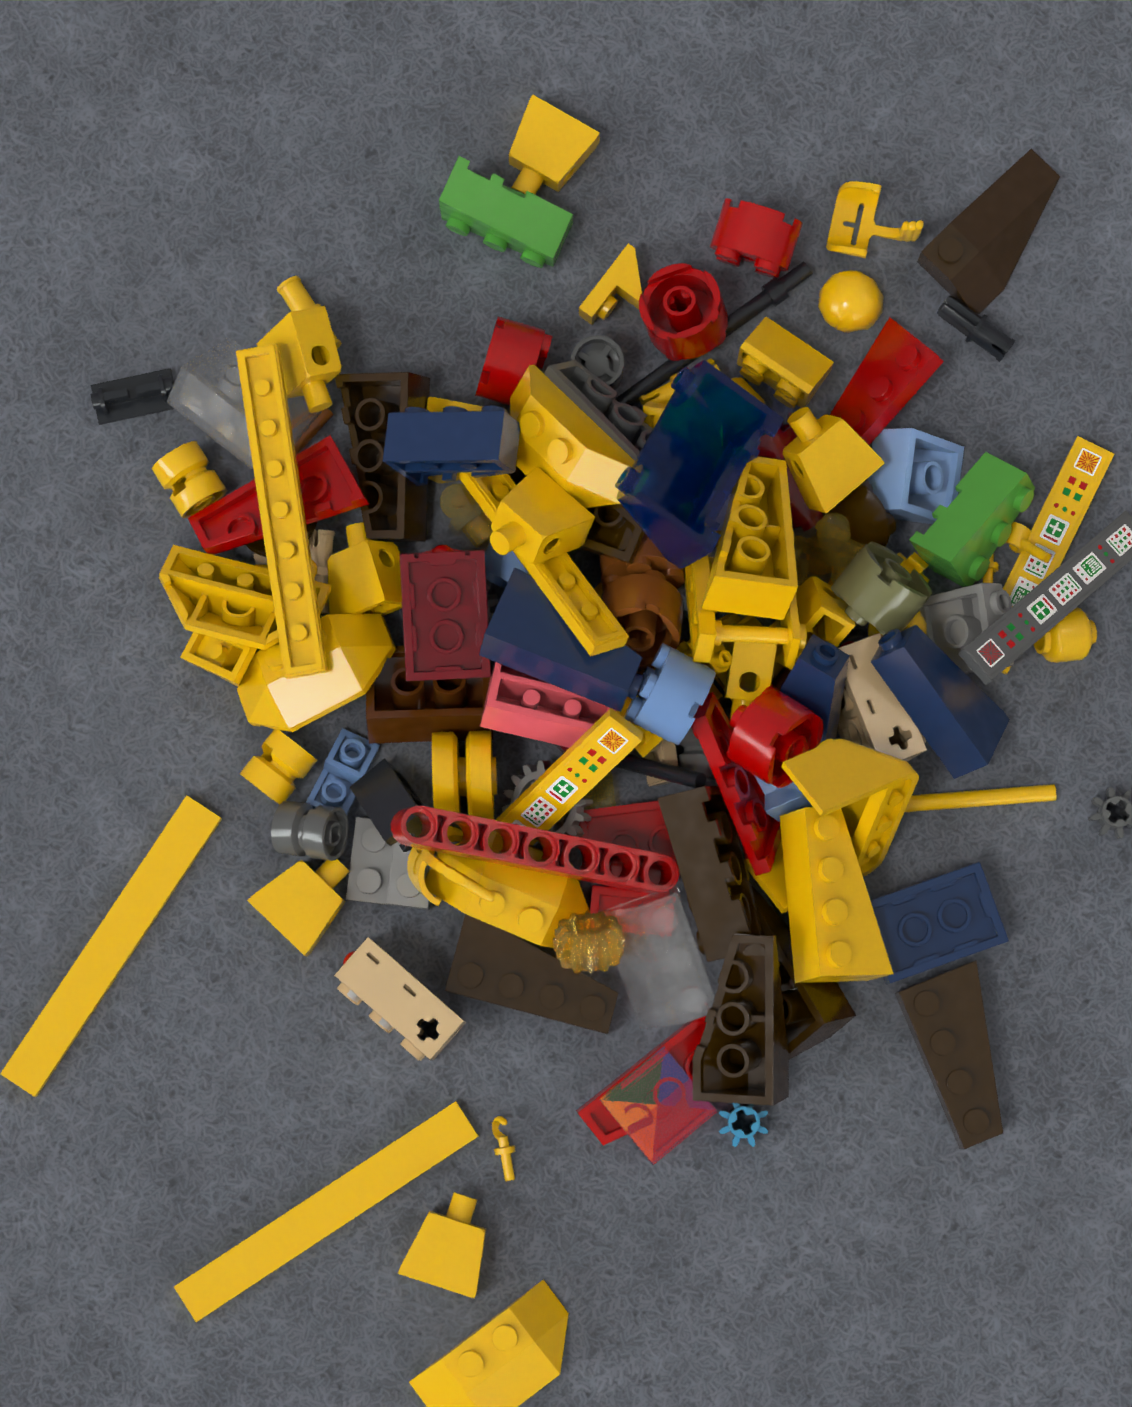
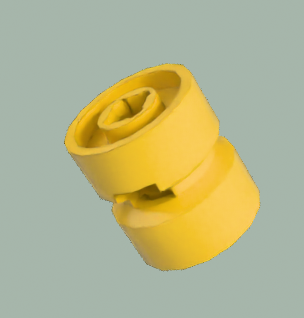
(189, 479)
(278, 766)

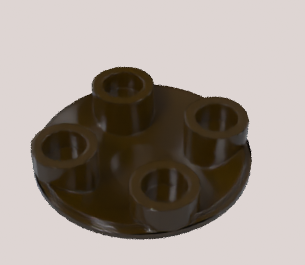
(866, 516)

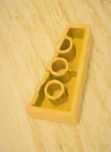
(756, 551)
(828, 902)

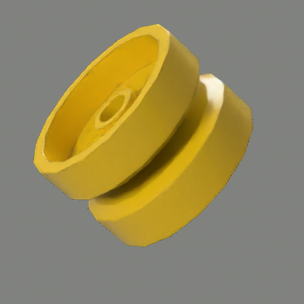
(464, 776)

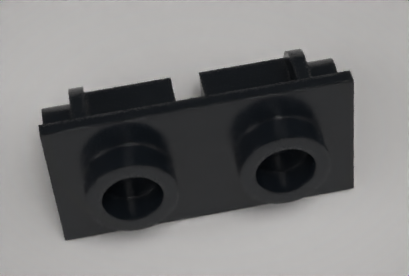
(132, 396)

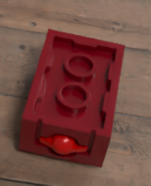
(444, 613)

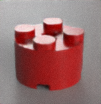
(755, 236)
(683, 312)
(508, 357)
(771, 733)

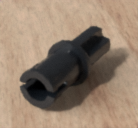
(975, 327)

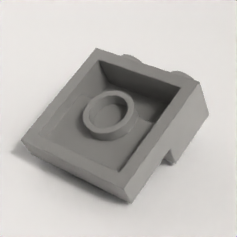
(962, 615)
(380, 871)

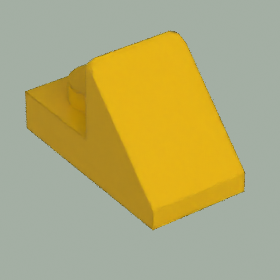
(620, 279)
(219, 656)

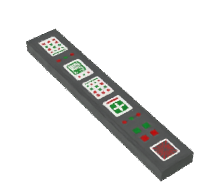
(1050, 600)

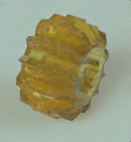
(589, 942)

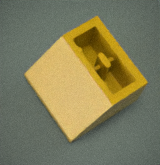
(783, 363)

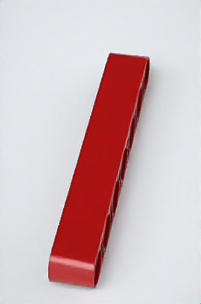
(555, 849)

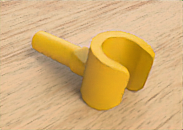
(1019, 542)

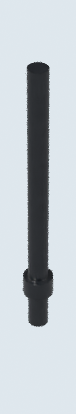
(772, 293)

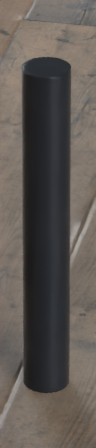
(662, 771)

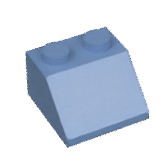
(916, 474)

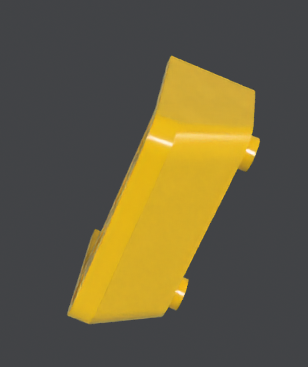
(866, 786)

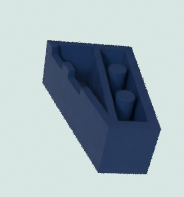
(451, 442)

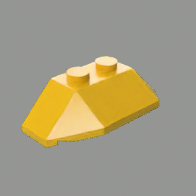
(565, 442)
(224, 597)
(355, 656)
(524, 901)
(503, 1358)

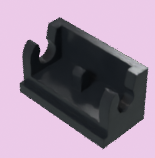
(383, 794)

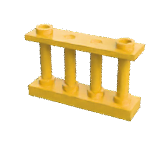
(708, 632)

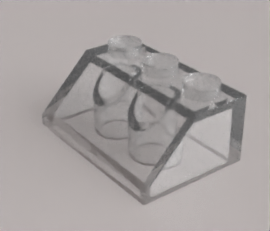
(212, 399)
(662, 961)

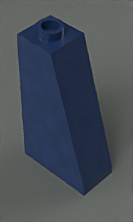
(537, 641)
(819, 682)
(940, 700)

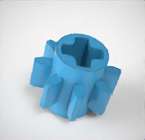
(738, 1133)

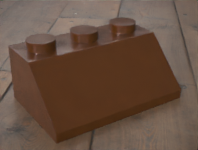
(414, 709)

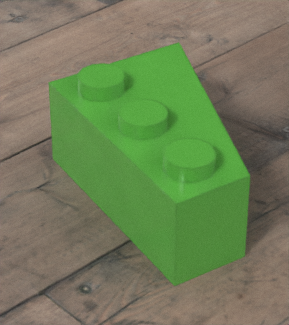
(504, 216)
(975, 521)

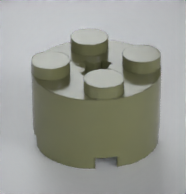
(881, 589)

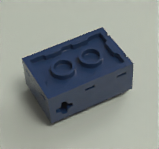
(938, 922)

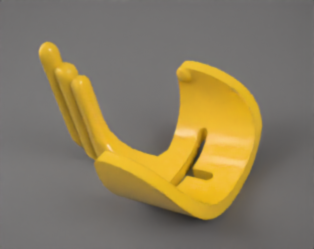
(846, 207)
(419, 859)

